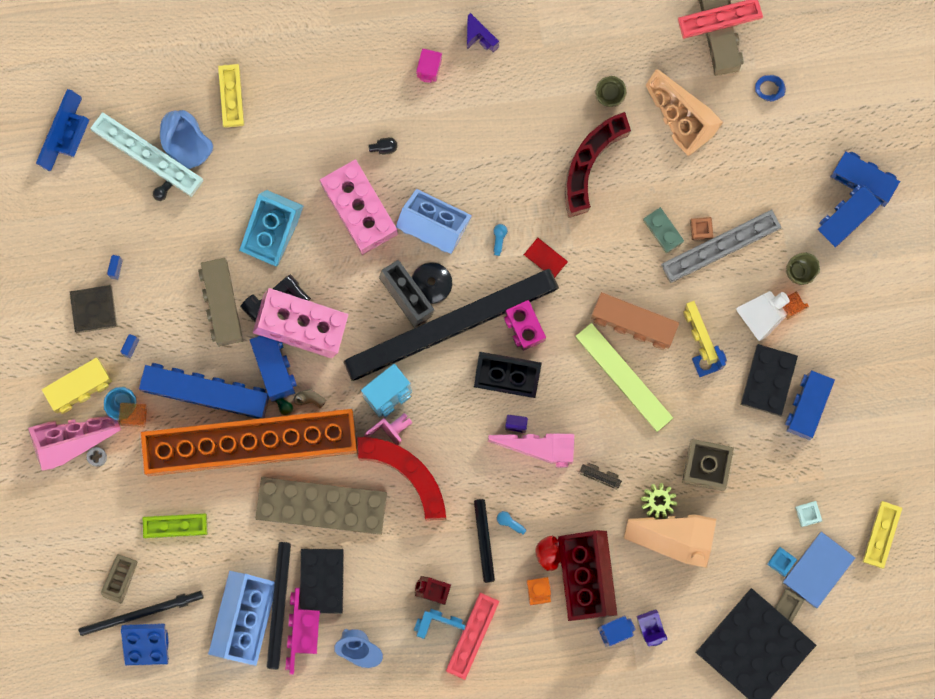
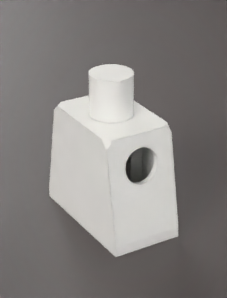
(764, 313)

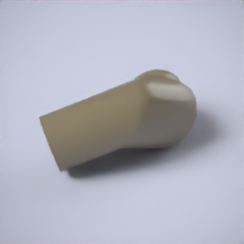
(309, 396)

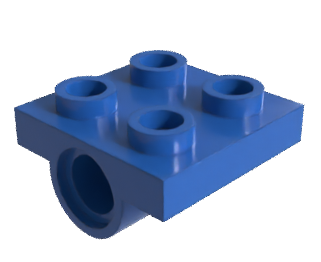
(145, 644)

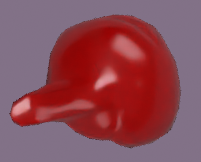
(548, 553)

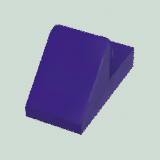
(477, 31)

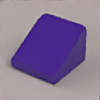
(516, 423)

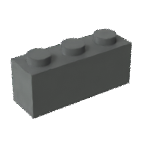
(406, 293)

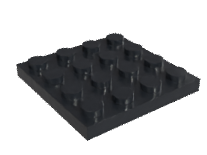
(755, 647)

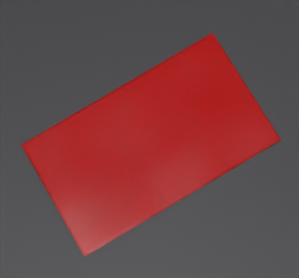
(545, 257)

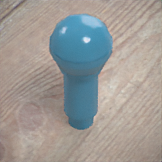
(500, 232)
(505, 519)

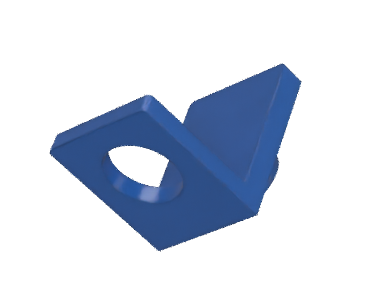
(720, 364)

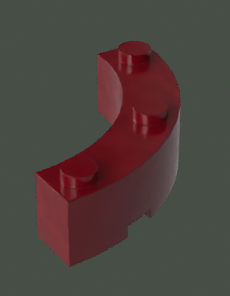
(591, 147)

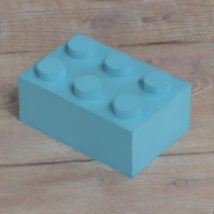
(387, 391)

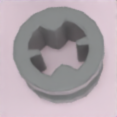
(91, 452)

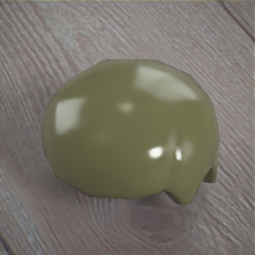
(611, 91)
(803, 268)

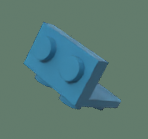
(422, 625)

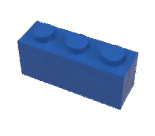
(854, 172)
(849, 215)
(273, 367)
(809, 404)
(616, 631)

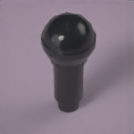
(161, 192)

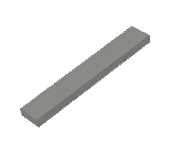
(721, 246)

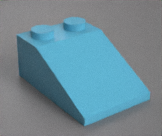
(270, 227)

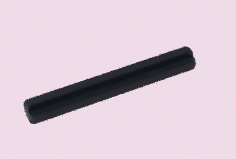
(484, 540)

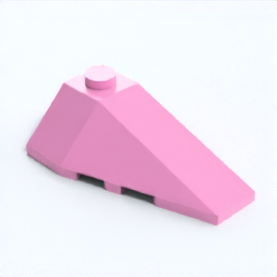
(63, 442)
(552, 448)

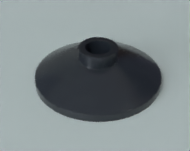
(442, 286)

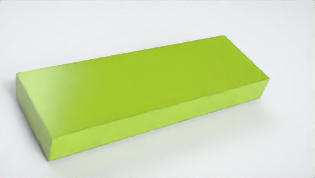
(175, 526)

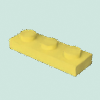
(231, 95)
(700, 333)
(882, 535)

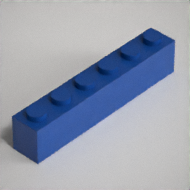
(204, 392)

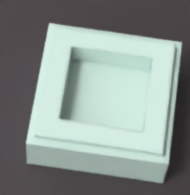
(808, 514)

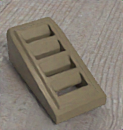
(119, 597)

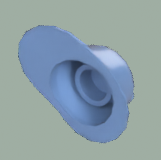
(358, 649)

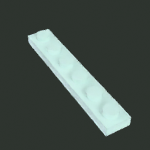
(147, 154)

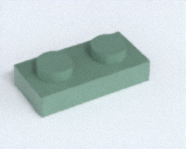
(663, 230)

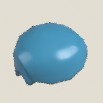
(114, 398)

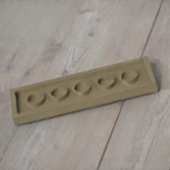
(321, 505)

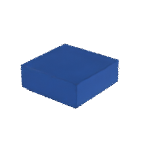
(114, 267)
(129, 346)

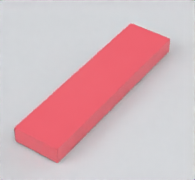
(719, 18)
(472, 636)

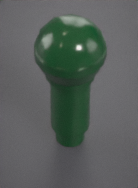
(284, 406)

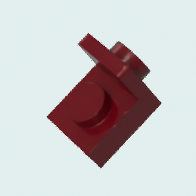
(432, 590)

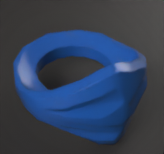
(778, 82)

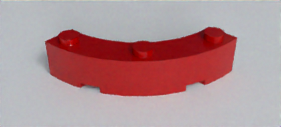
(410, 467)

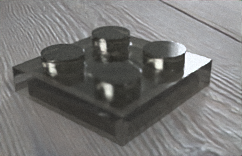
(93, 309)

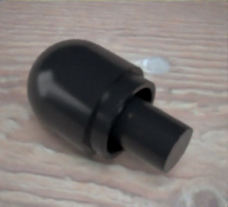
(384, 146)

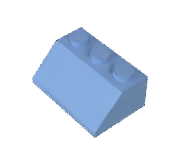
(433, 221)

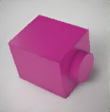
(429, 65)

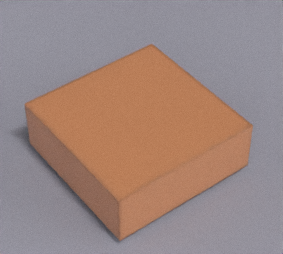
(701, 228)

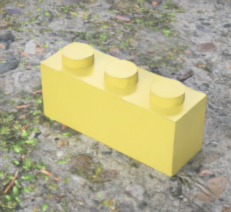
(77, 386)

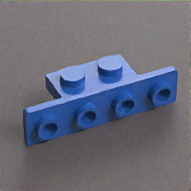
(64, 133)

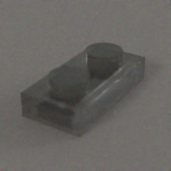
(609, 479)

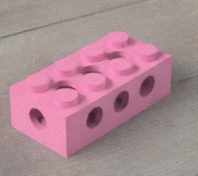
(363, 193)
(310, 314)

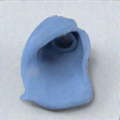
(183, 139)

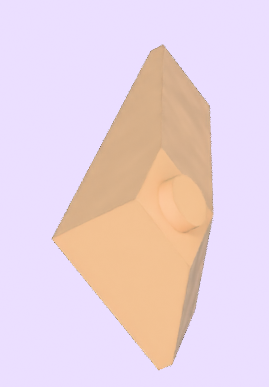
(687, 116)
(679, 538)

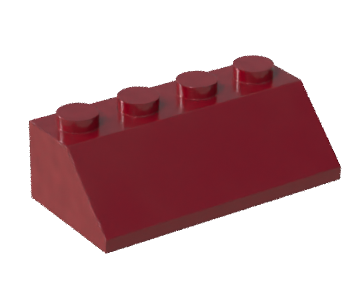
(587, 575)

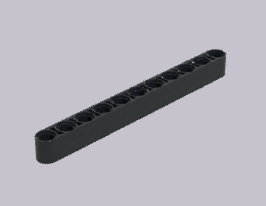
(450, 325)

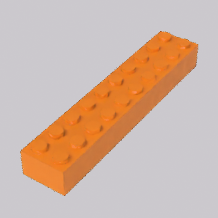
(249, 442)

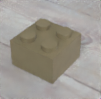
(707, 465)

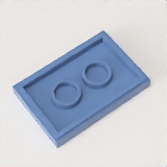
(818, 570)

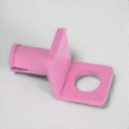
(391, 429)

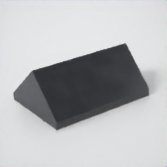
(507, 374)

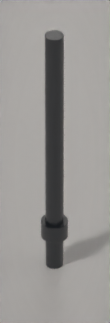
(180, 600)

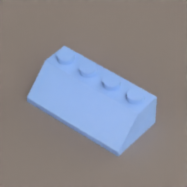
(242, 618)

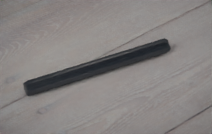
(278, 606)

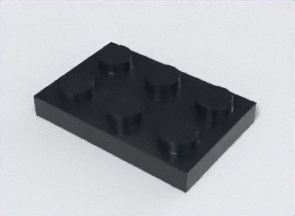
(769, 380)
(322, 580)

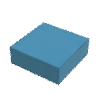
(782, 561)

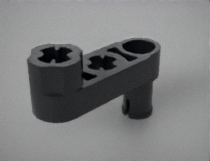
(288, 285)

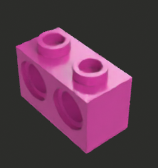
(529, 324)

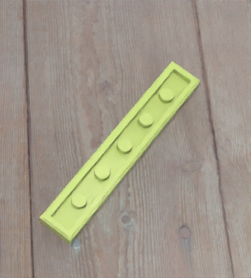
(624, 377)

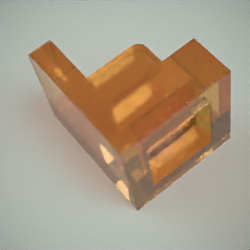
(795, 306)
(132, 415)

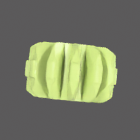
(660, 508)

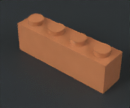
(634, 320)

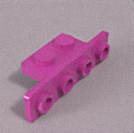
(304, 631)

